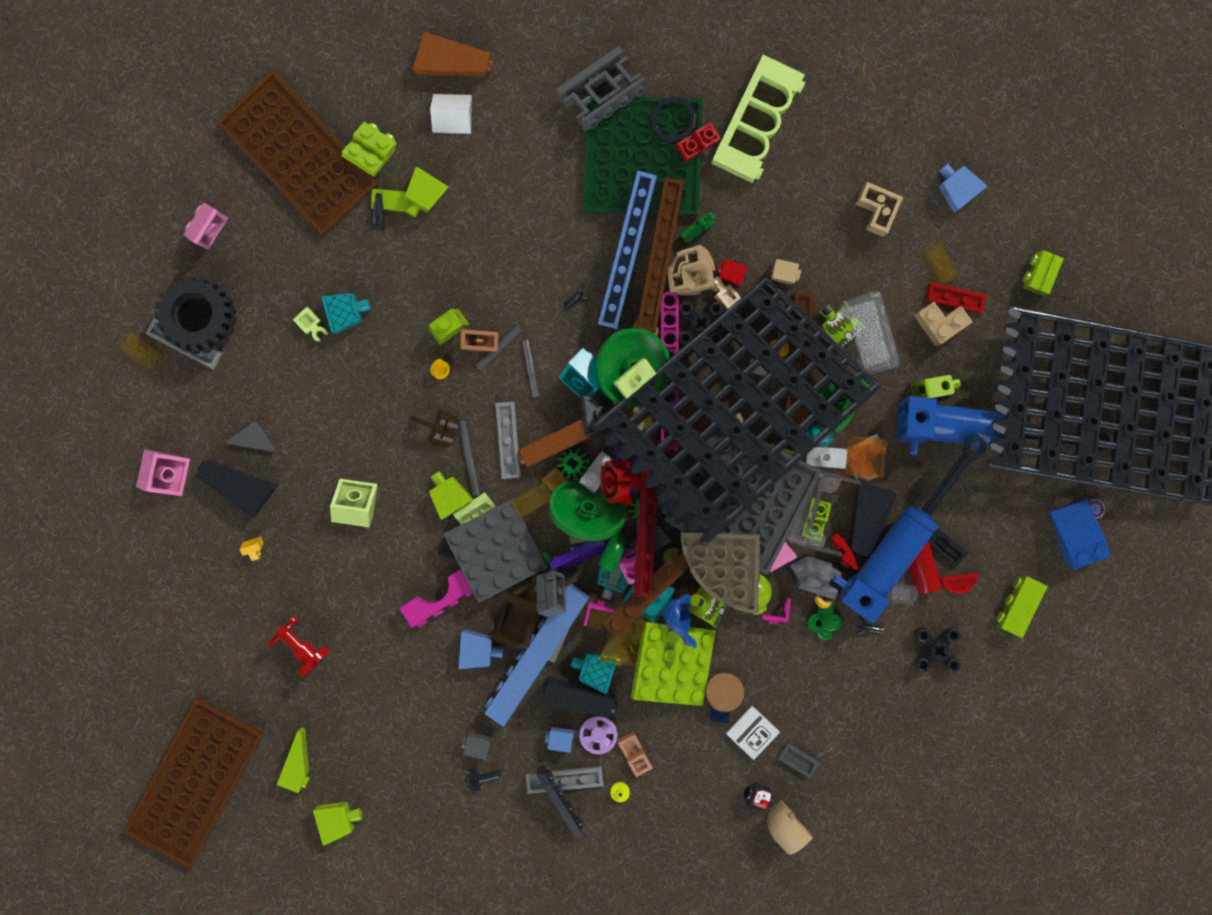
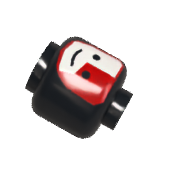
(758, 796)

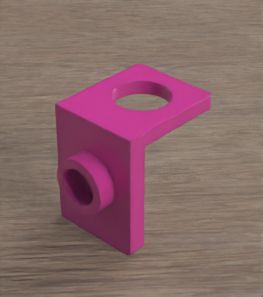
(627, 565)
(600, 605)
(775, 619)

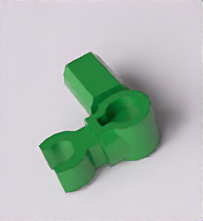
(695, 230)

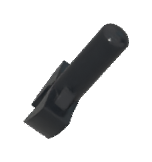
(481, 778)

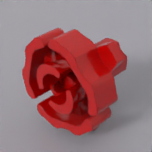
(618, 481)

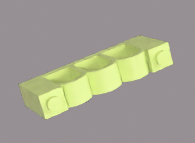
(779, 77)

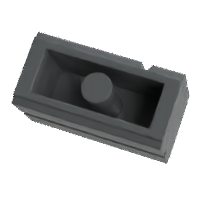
(550, 594)

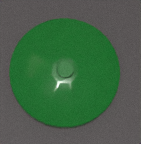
(622, 352)
(585, 513)

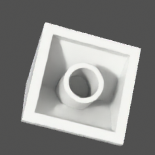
(451, 113)

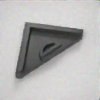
(252, 437)

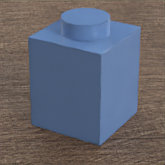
(559, 739)

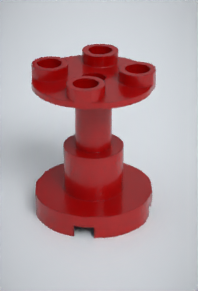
(305, 653)

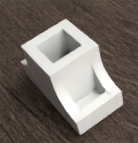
(827, 457)

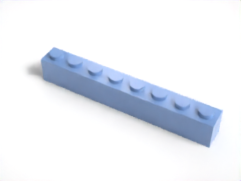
(627, 249)
(534, 658)

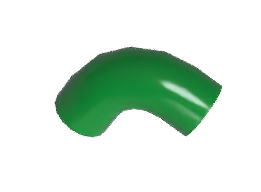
(613, 551)

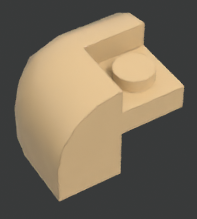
(691, 271)
(787, 829)

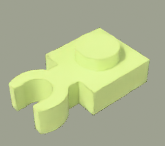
(309, 323)

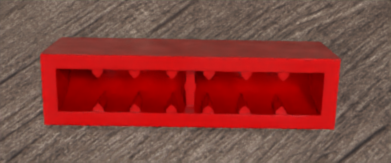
(924, 572)

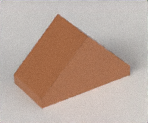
(478, 340)

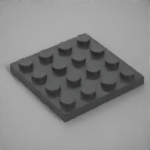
(494, 551)

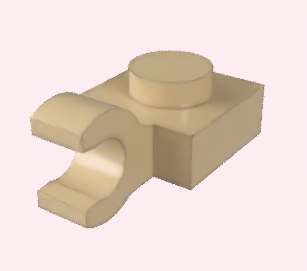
(726, 295)

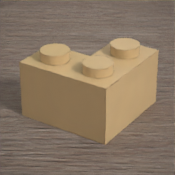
(882, 204)
(941, 327)

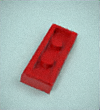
(956, 297)

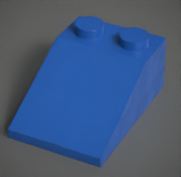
(1079, 534)

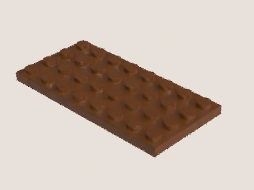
(297, 153)
(193, 782)

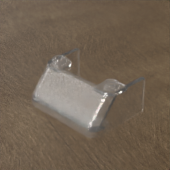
(871, 332)
(802, 530)

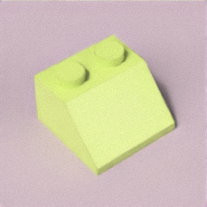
(353, 503)

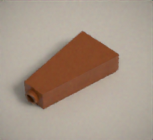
(448, 58)
(553, 444)

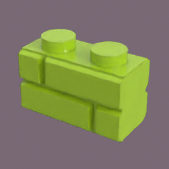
(1042, 272)

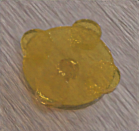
(596, 616)

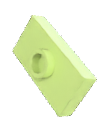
(634, 378)
(474, 509)

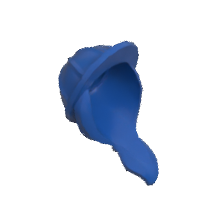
(678, 618)

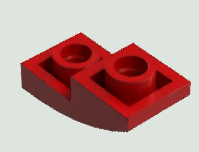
(698, 142)
(848, 559)

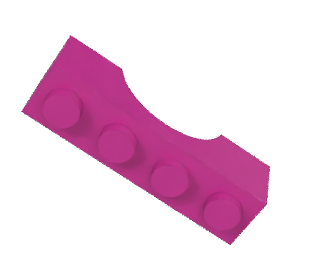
(419, 610)

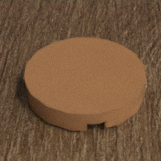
(724, 692)

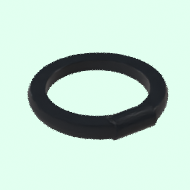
(691, 124)

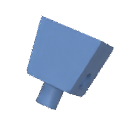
(959, 186)
(477, 650)

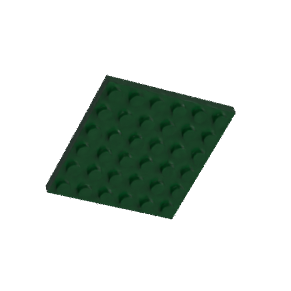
(628, 145)

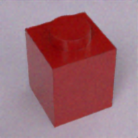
(732, 272)

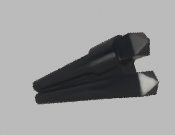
(378, 213)

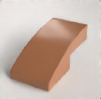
(634, 754)

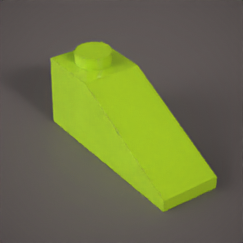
(296, 766)

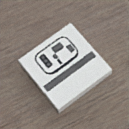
(752, 732)

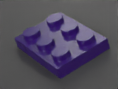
(577, 555)

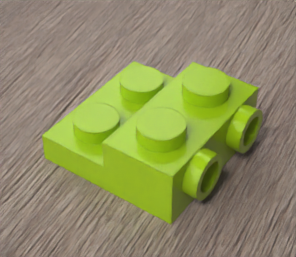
(370, 148)

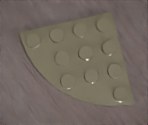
(726, 567)

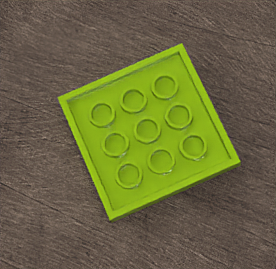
(671, 669)

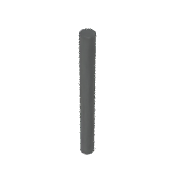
(469, 458)

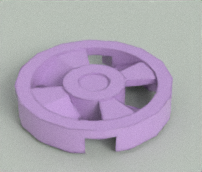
(598, 734)

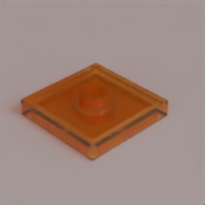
(865, 456)

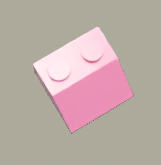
(205, 226)
(162, 473)

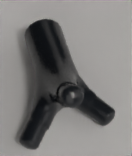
(576, 297)
(865, 627)

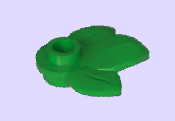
(828, 622)

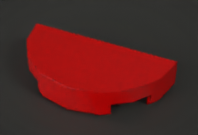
(959, 583)

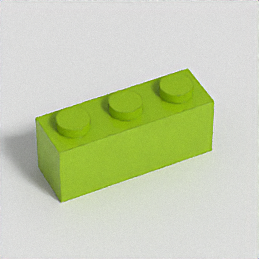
(1021, 605)

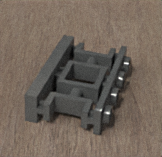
(595, 76)

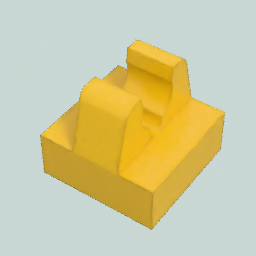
(252, 548)

